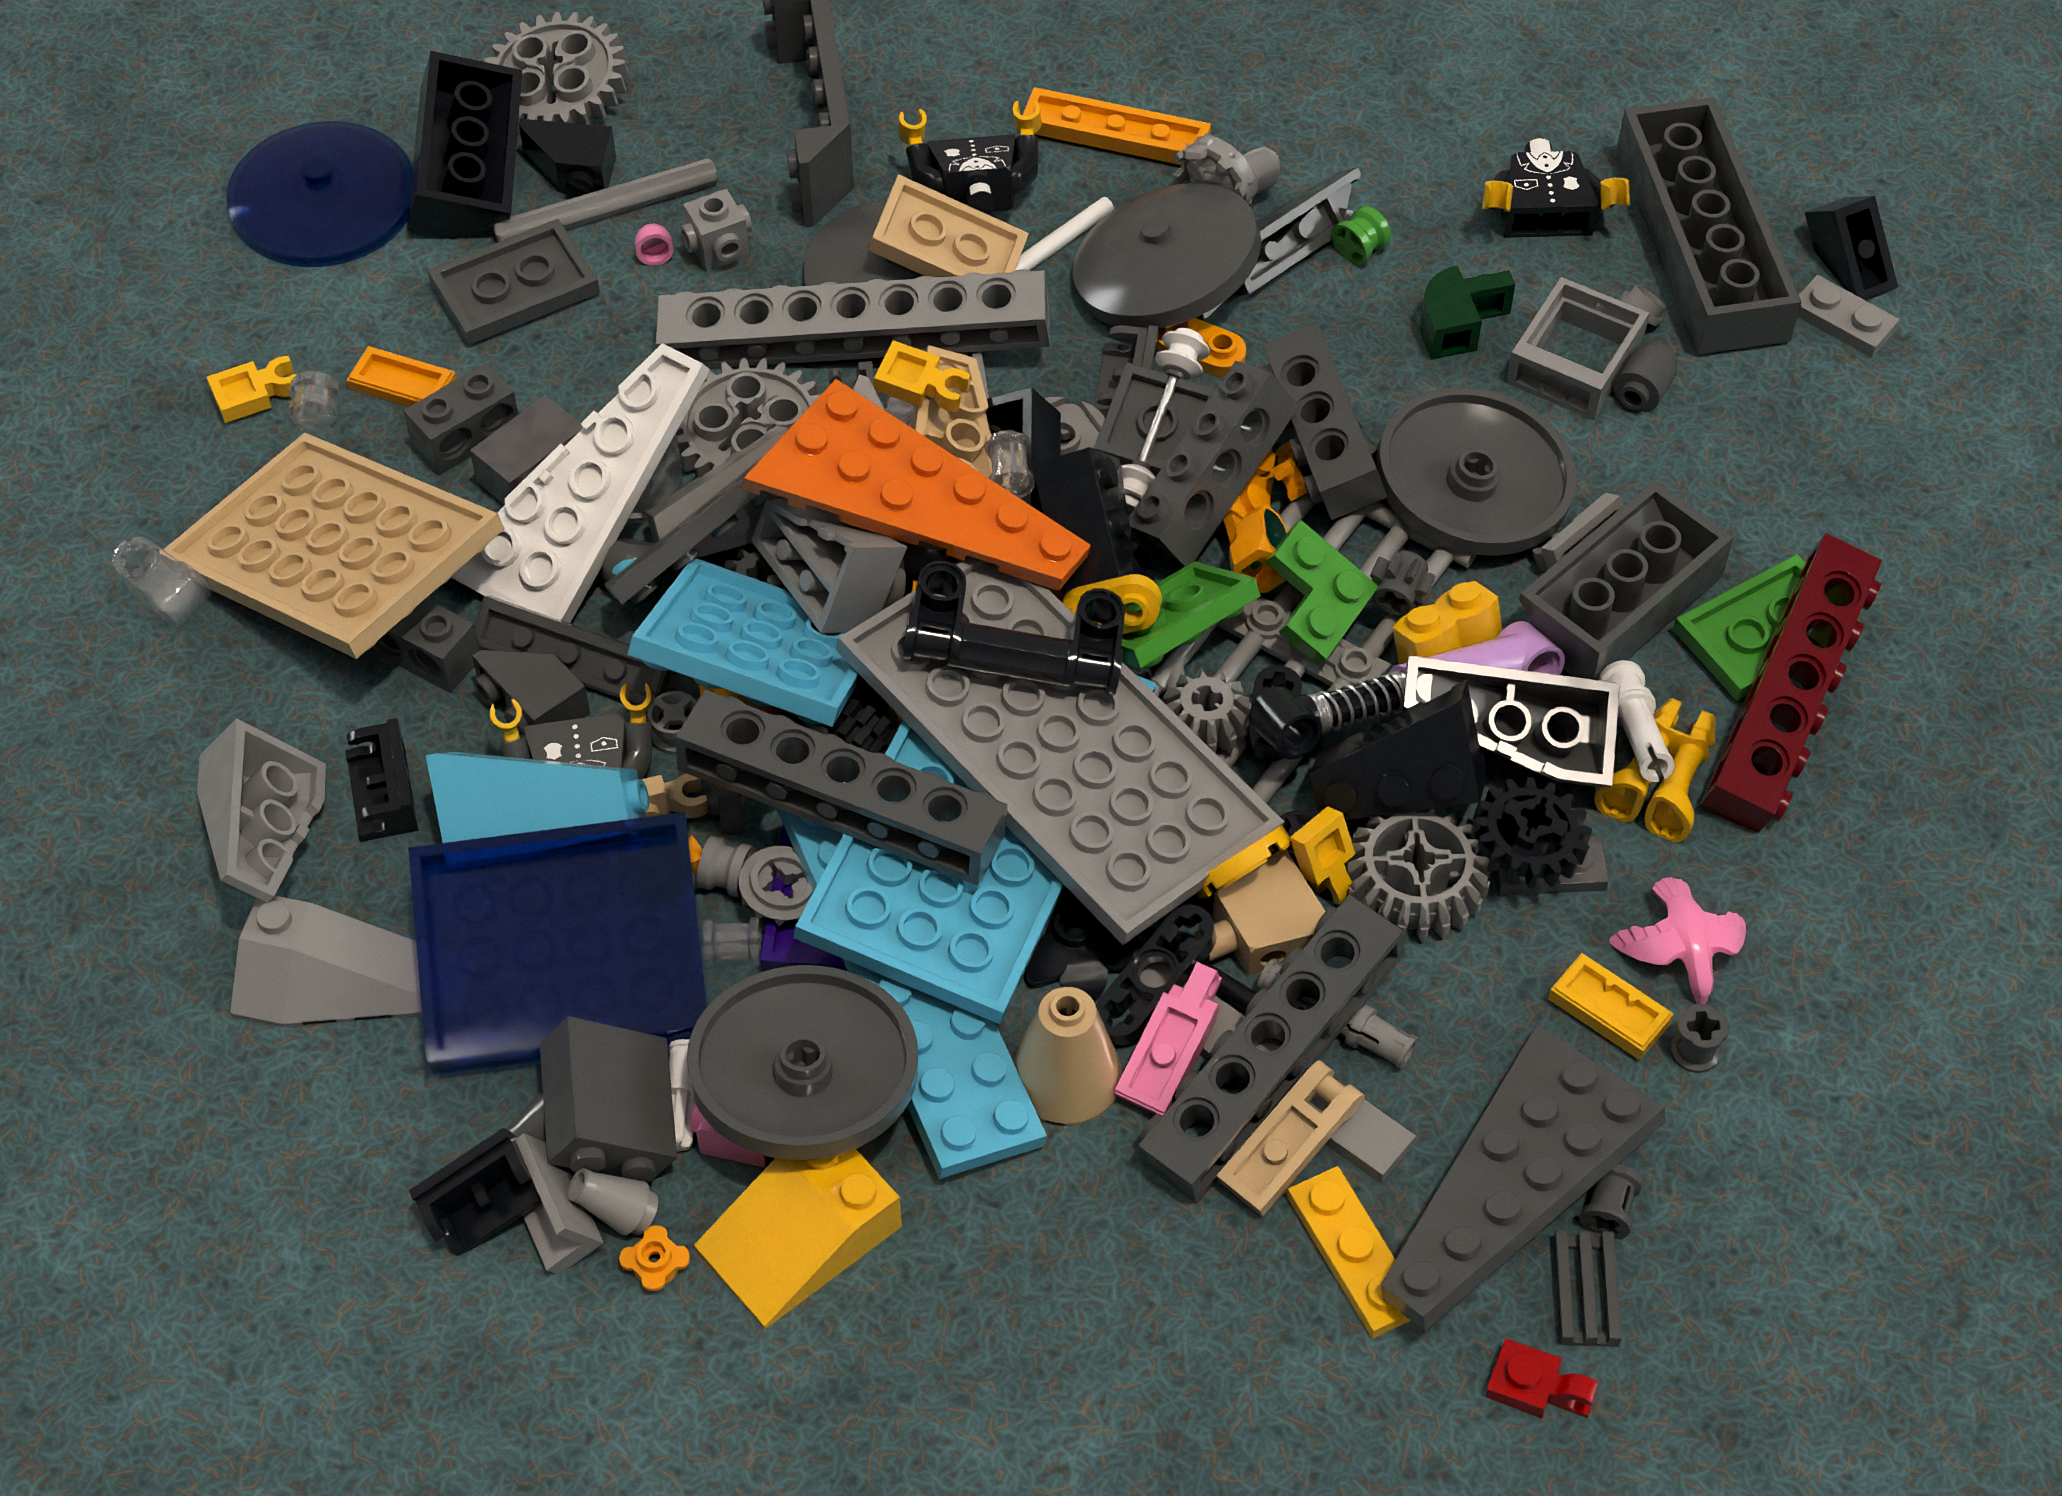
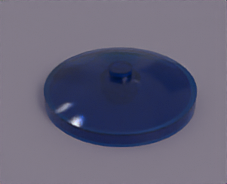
(320, 194)

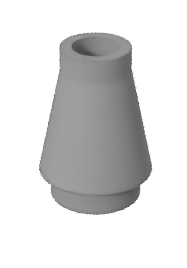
(617, 1201)

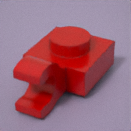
(1531, 1380)

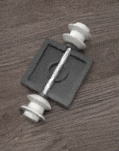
(1154, 411)

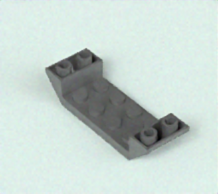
(821, 153)

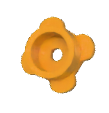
(654, 1274)

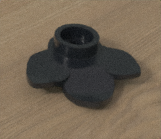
(1077, 960)

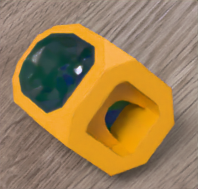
(1254, 543)

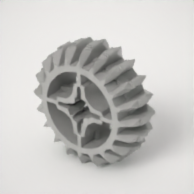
(1442, 858)

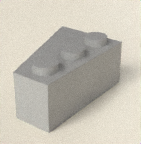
(688, 499)

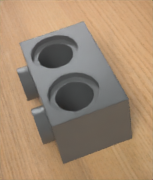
(459, 417)
(432, 645)

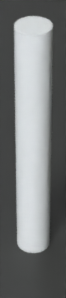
(1064, 234)

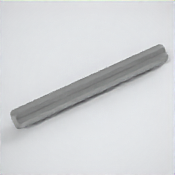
(614, 199)

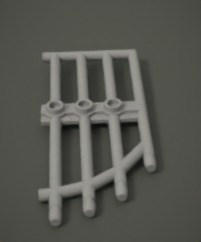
(1263, 619)

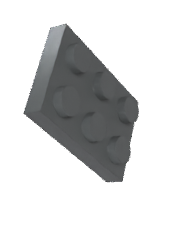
(513, 281)

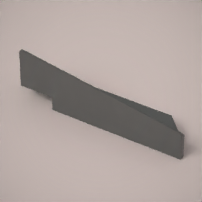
(1299, 228)

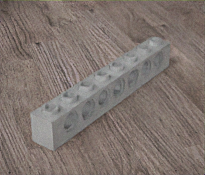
(834, 335)

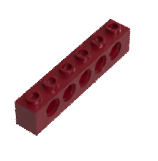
(1736, 786)

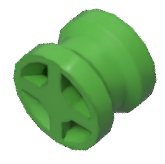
(1361, 235)

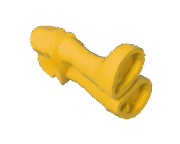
(1670, 809)

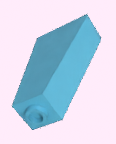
(512, 795)

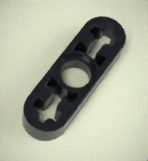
(1168, 934)

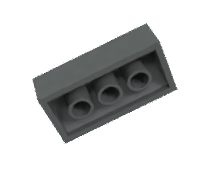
(1626, 580)

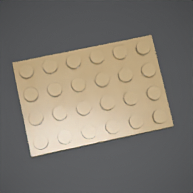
(334, 543)

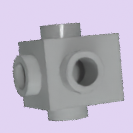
(716, 229)

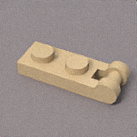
(1289, 1138)

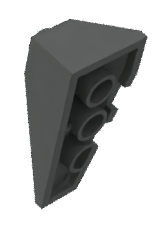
(1533, 718)

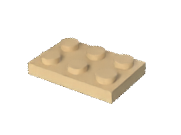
(943, 235)

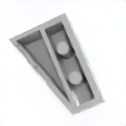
(828, 565)

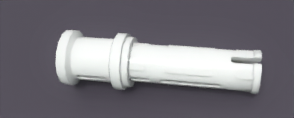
(1637, 719)

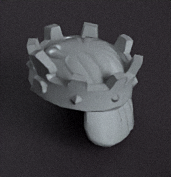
(1220, 164)

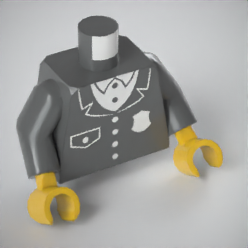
(588, 740)

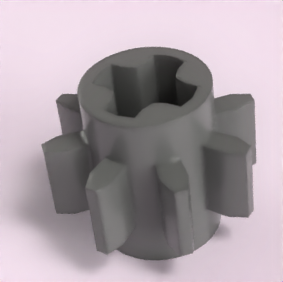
(1402, 582)

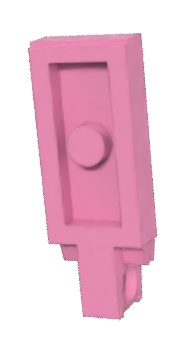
(1171, 1042)

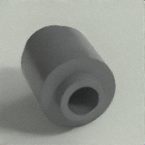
(1646, 376)

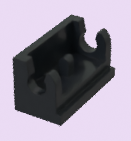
(381, 782)
(477, 1193)

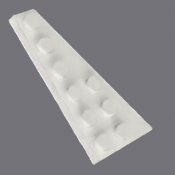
(584, 492)

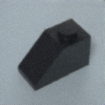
(570, 155)
(1853, 245)

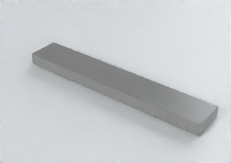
(1366, 1139)

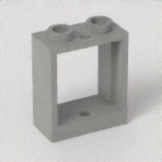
(1564, 380)

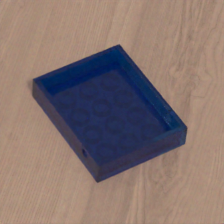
(552, 929)

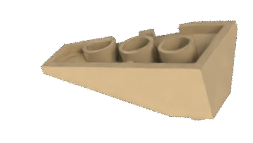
(962, 431)

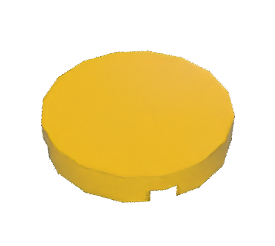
(1244, 861)

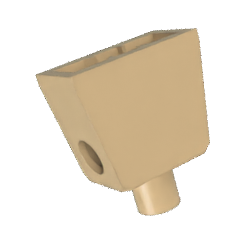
(1264, 914)

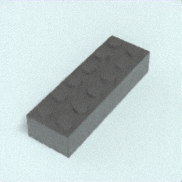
(1707, 226)

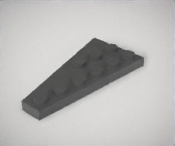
(1532, 1155)

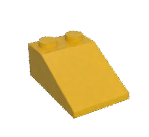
(799, 1230)

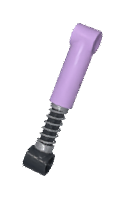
(1296, 722)

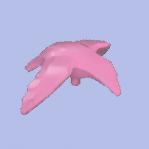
(1685, 935)

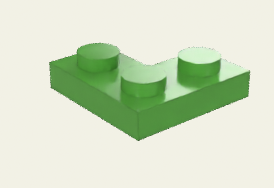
(1331, 586)

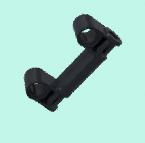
(1088, 658)

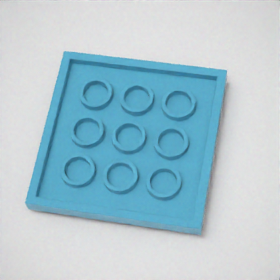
(747, 641)

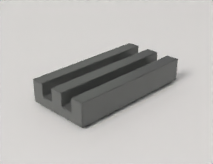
(1585, 1244)

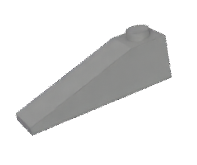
(257, 805)
(320, 966)

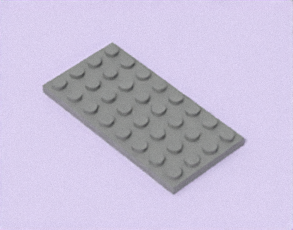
(1092, 780)

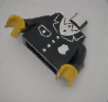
(976, 169)
(1550, 193)

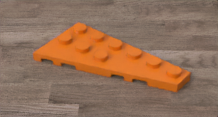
(902, 485)

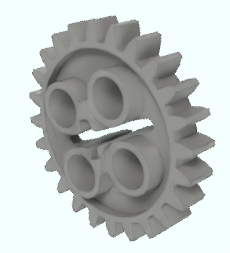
(586, 75)
(739, 410)

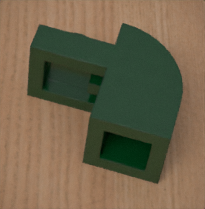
(1456, 308)

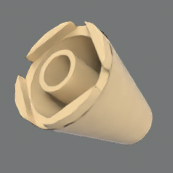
(1068, 1059)

